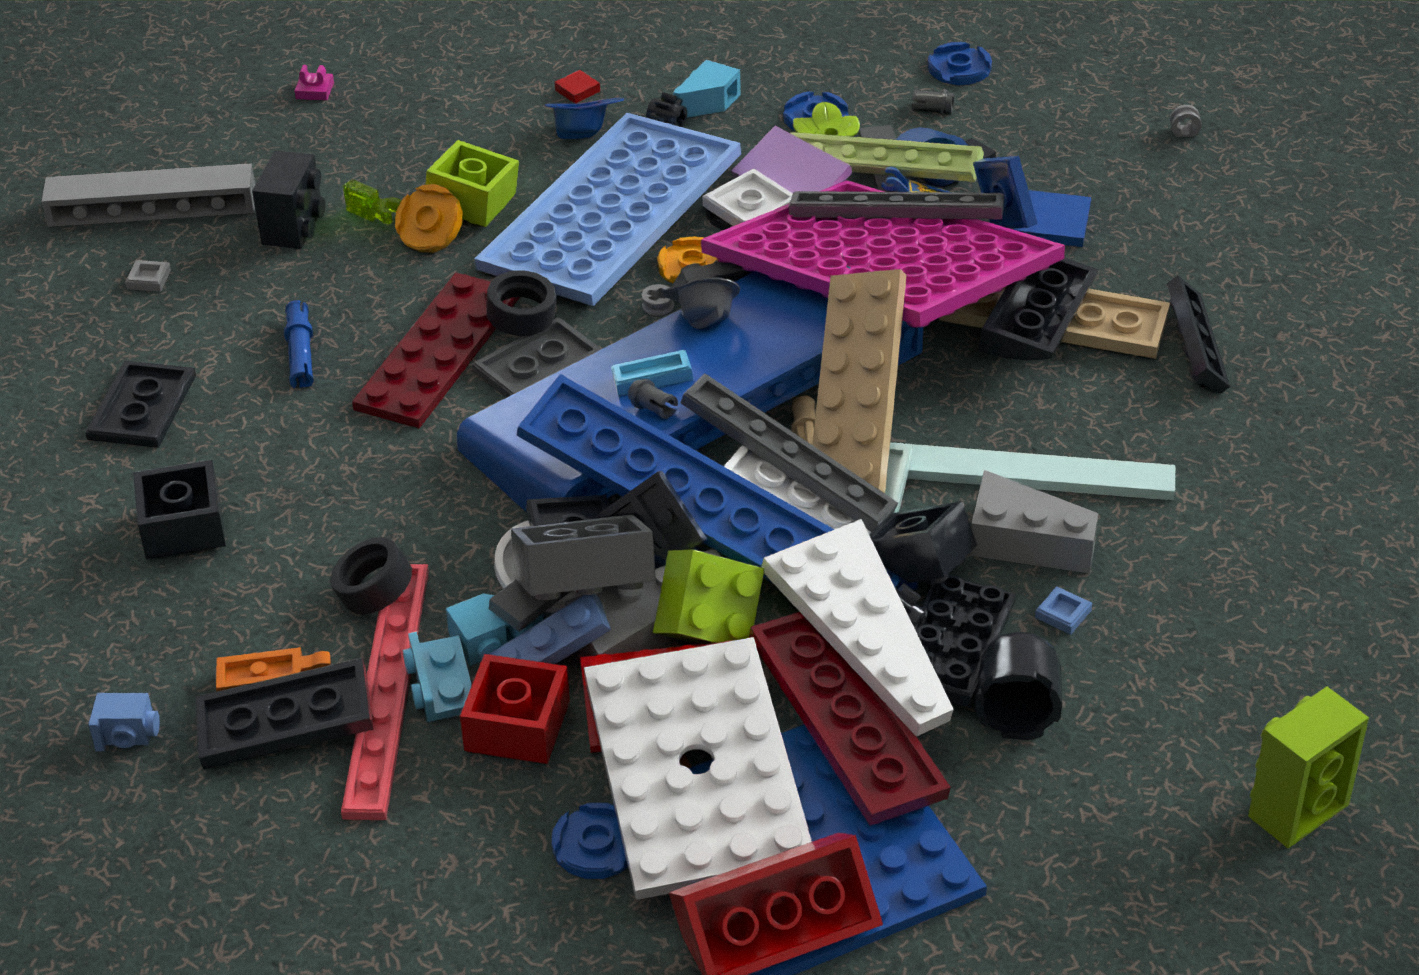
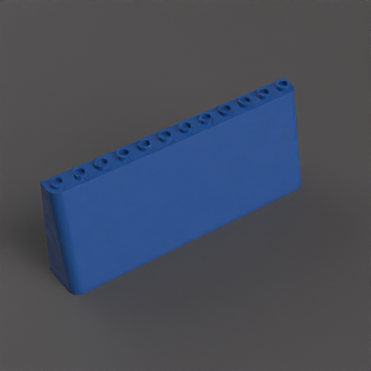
(760, 352)

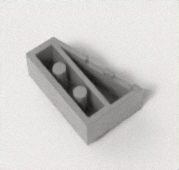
(1031, 526)

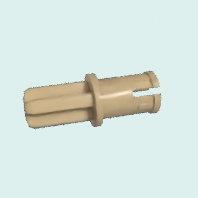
(804, 417)

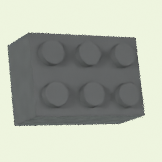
(583, 556)

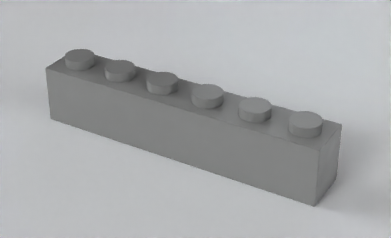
(148, 195)

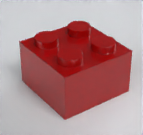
(515, 708)

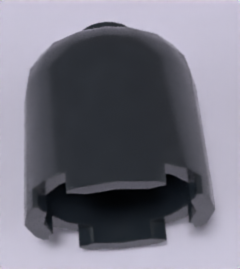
(1019, 686)

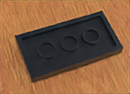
(283, 713)

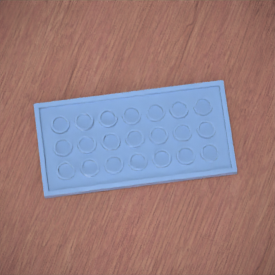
(610, 206)

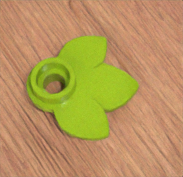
(827, 120)

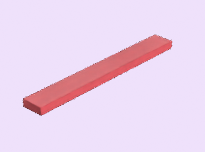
(388, 684)

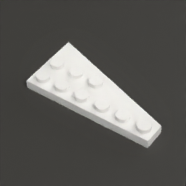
(854, 606)

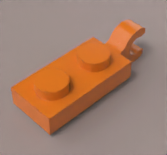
(262, 666)

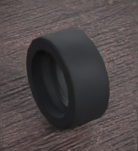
(521, 321)
(379, 590)

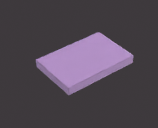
(793, 163)

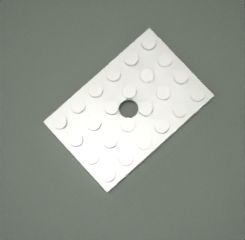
(680, 822)

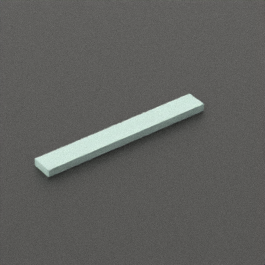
(1044, 471)

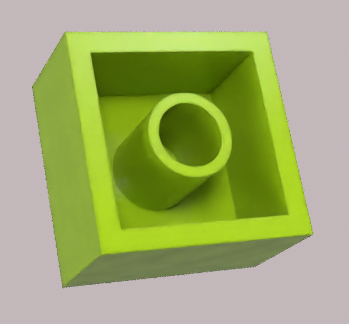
(477, 178)
(707, 598)

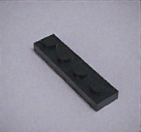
(1198, 336)

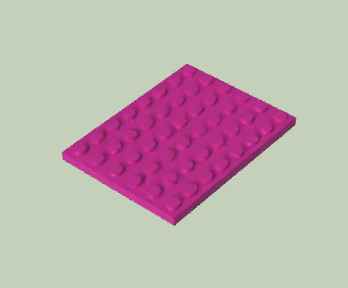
(943, 259)

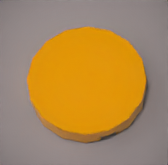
(428, 218)
(673, 259)

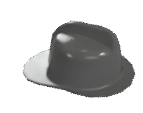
(704, 300)

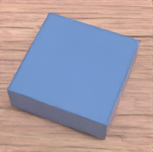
(1063, 610)

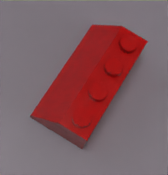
(777, 907)

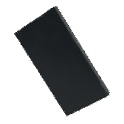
(957, 628)

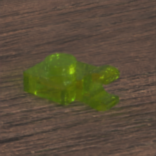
(365, 202)

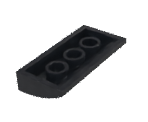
(1036, 312)

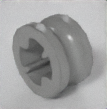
(1181, 113)
(654, 302)

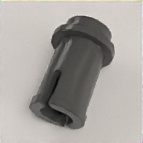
(933, 101)
(645, 395)

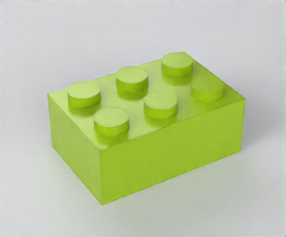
(1307, 766)

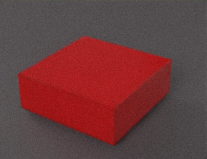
(577, 86)

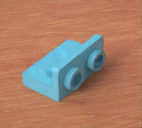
(440, 676)

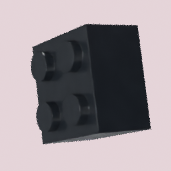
(288, 199)
(178, 509)

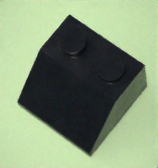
(925, 542)

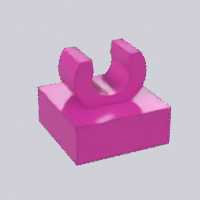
(314, 85)

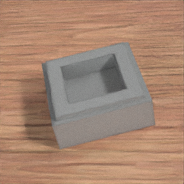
(148, 275)

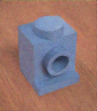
(122, 720)

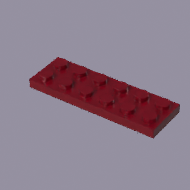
(430, 354)
(851, 724)

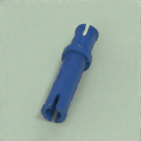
(298, 335)

